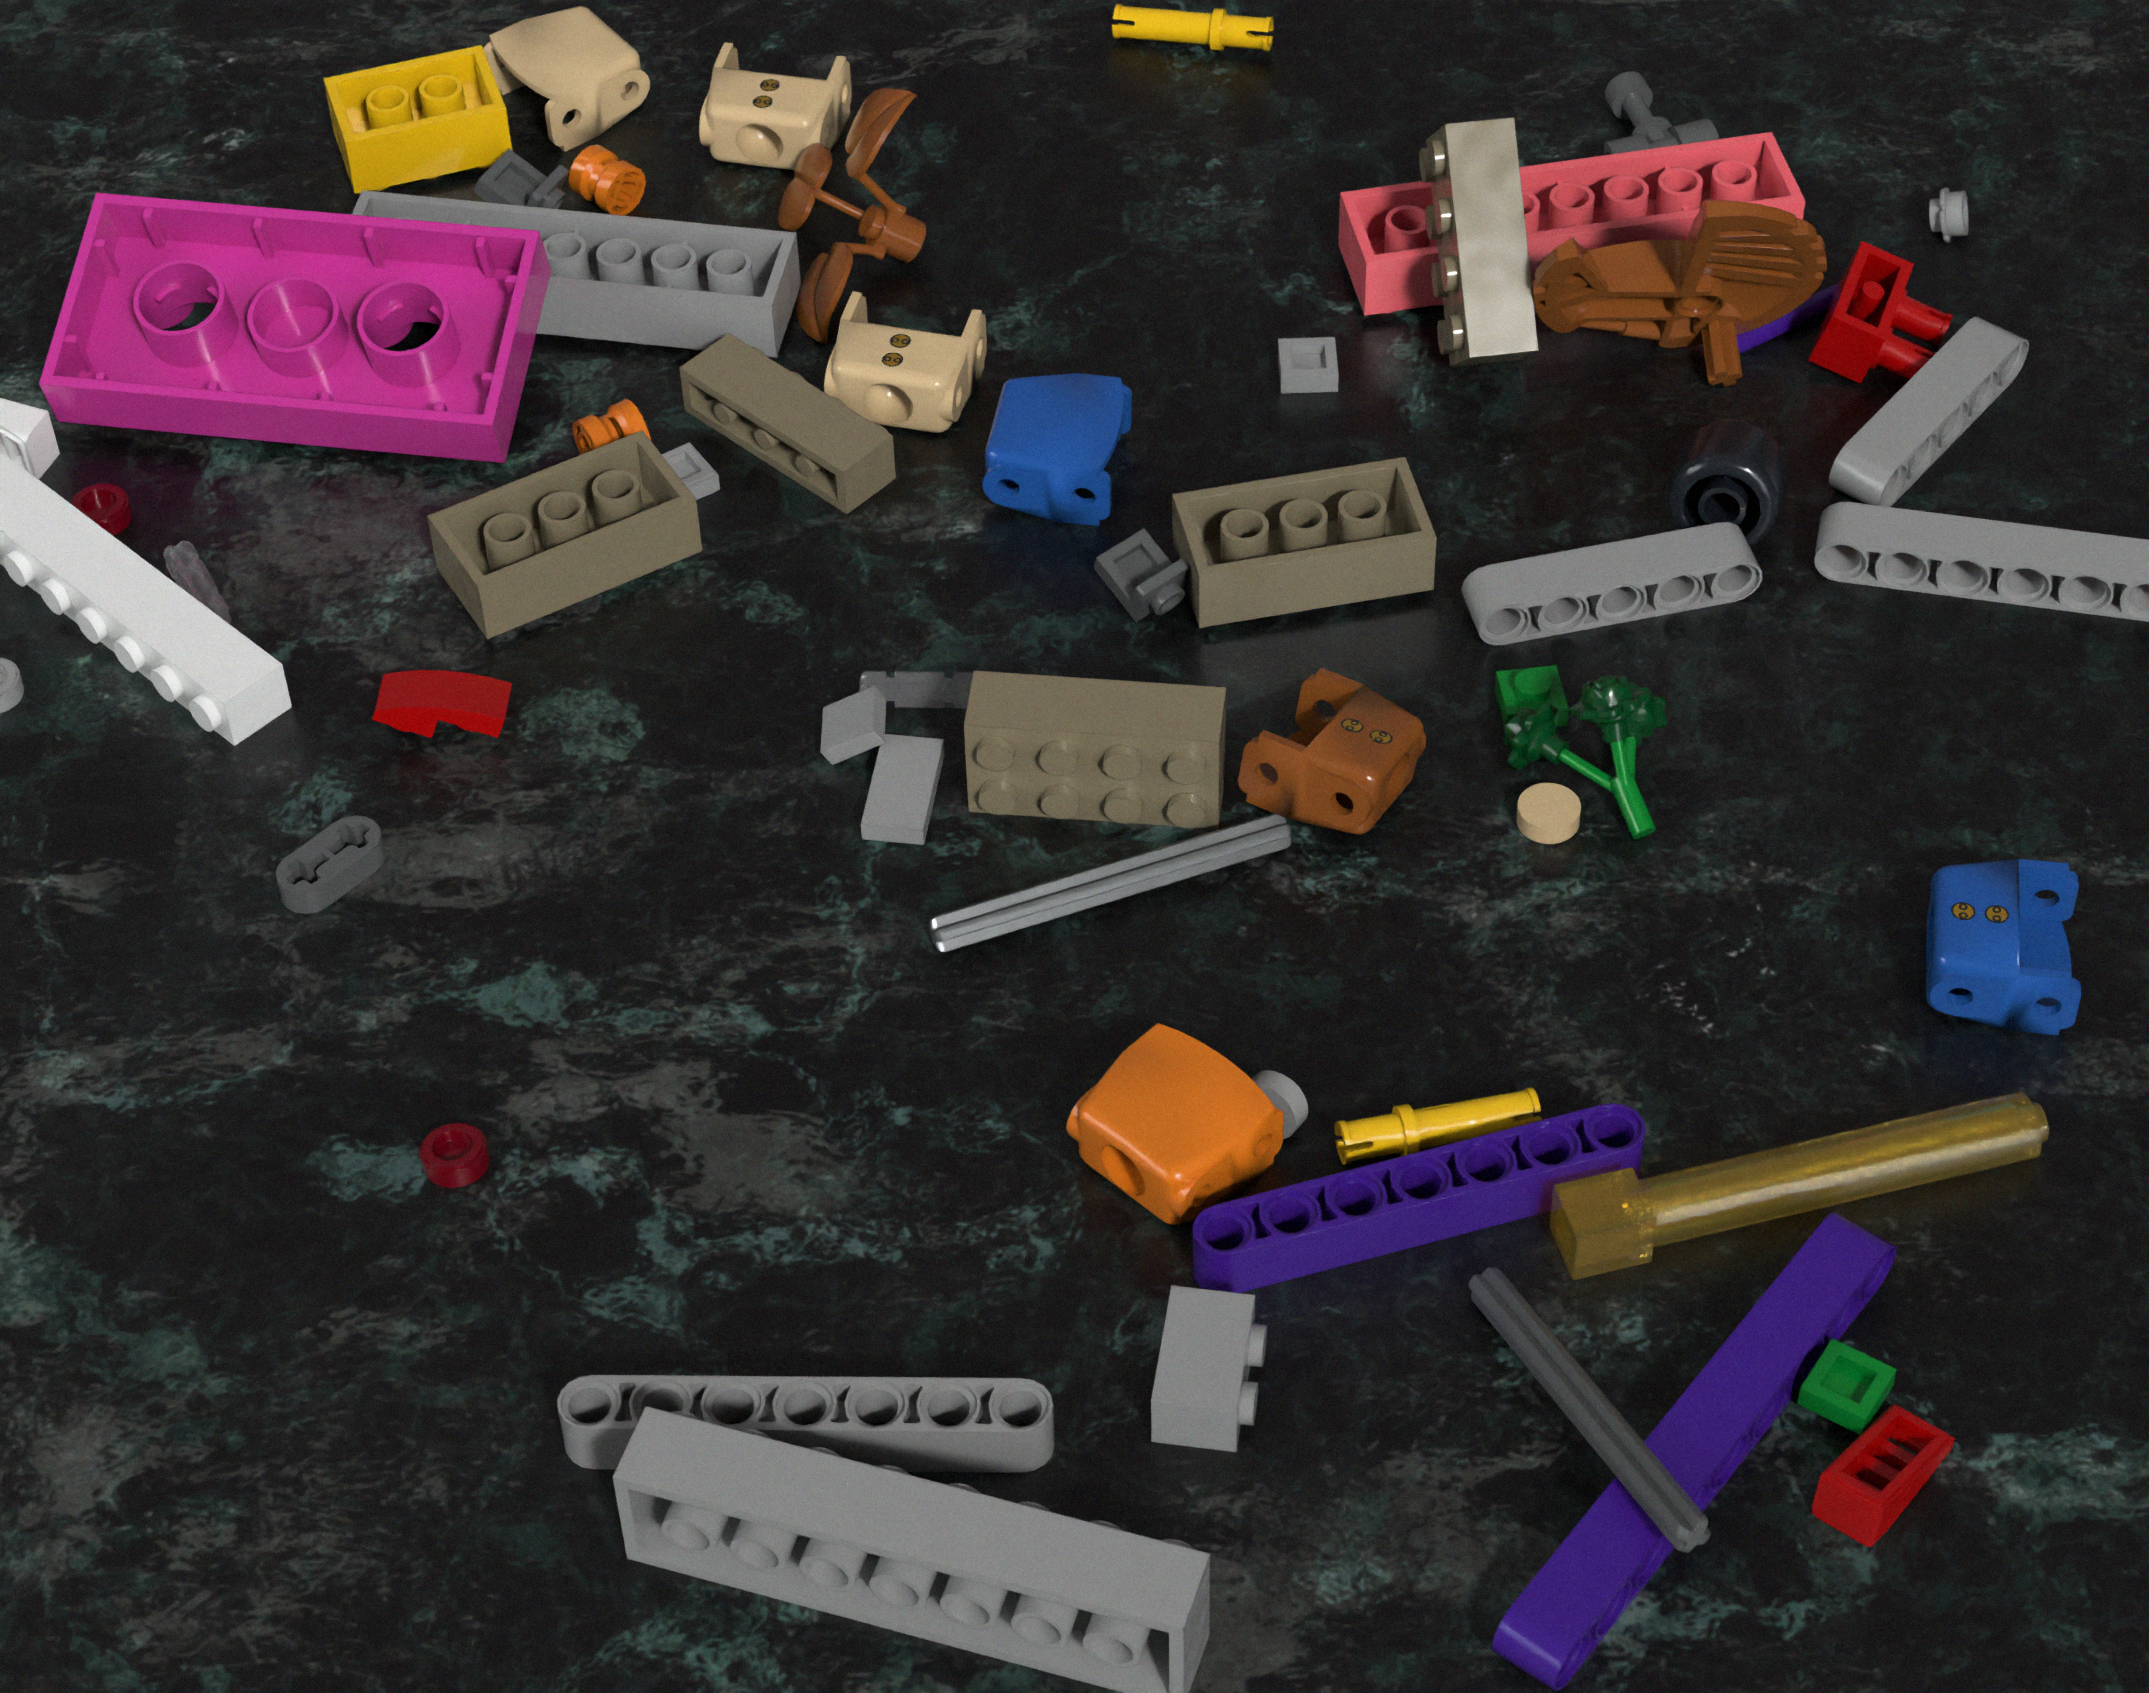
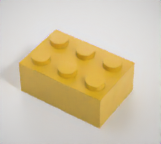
(418, 119)

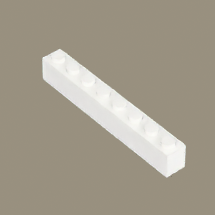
(136, 610)

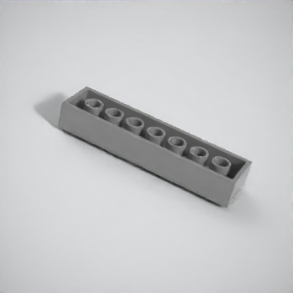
(639, 274)
(914, 1554)

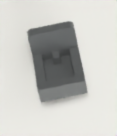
(519, 183)
(1143, 576)

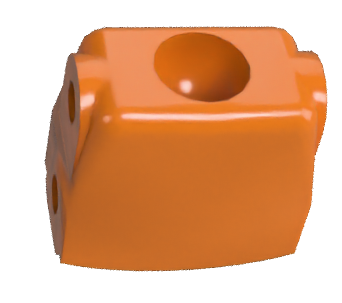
(1176, 1126)

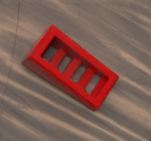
(1889, 1475)

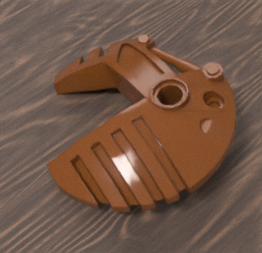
(1727, 278)

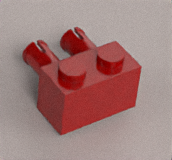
(1863, 315)

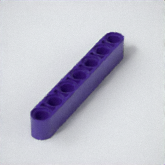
(1409, 1199)

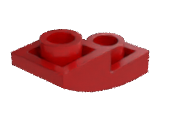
(420, 698)

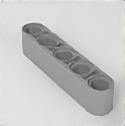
(1928, 413)
(1611, 583)

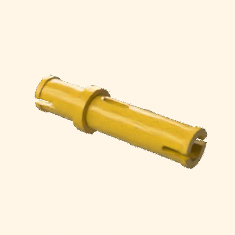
(1178, 26)
(1411, 1130)

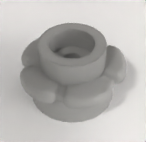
(1949, 214)

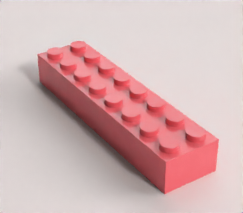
(1591, 199)

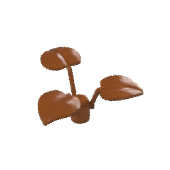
(883, 227)

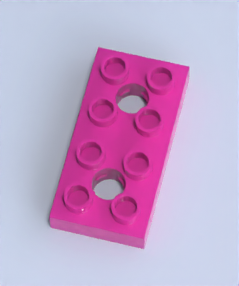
(297, 327)

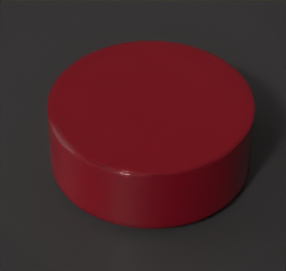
(105, 505)
(454, 1155)

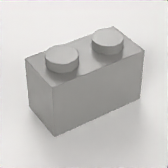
(1204, 1369)

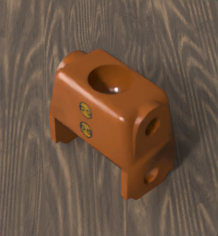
(1339, 767)

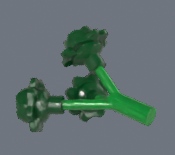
(1623, 715)

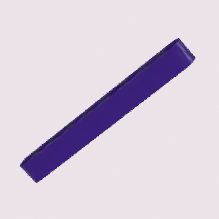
(1701, 1445)

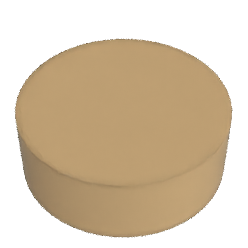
(1548, 813)

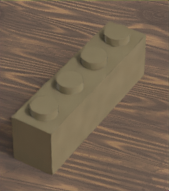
(788, 423)

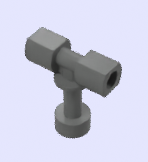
(1630, 99)

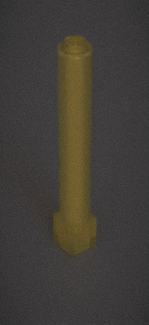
(1617, 1219)

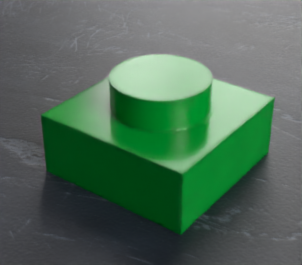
(1531, 689)
(1847, 1386)

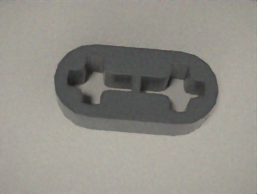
(330, 864)

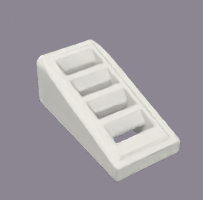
(27, 436)

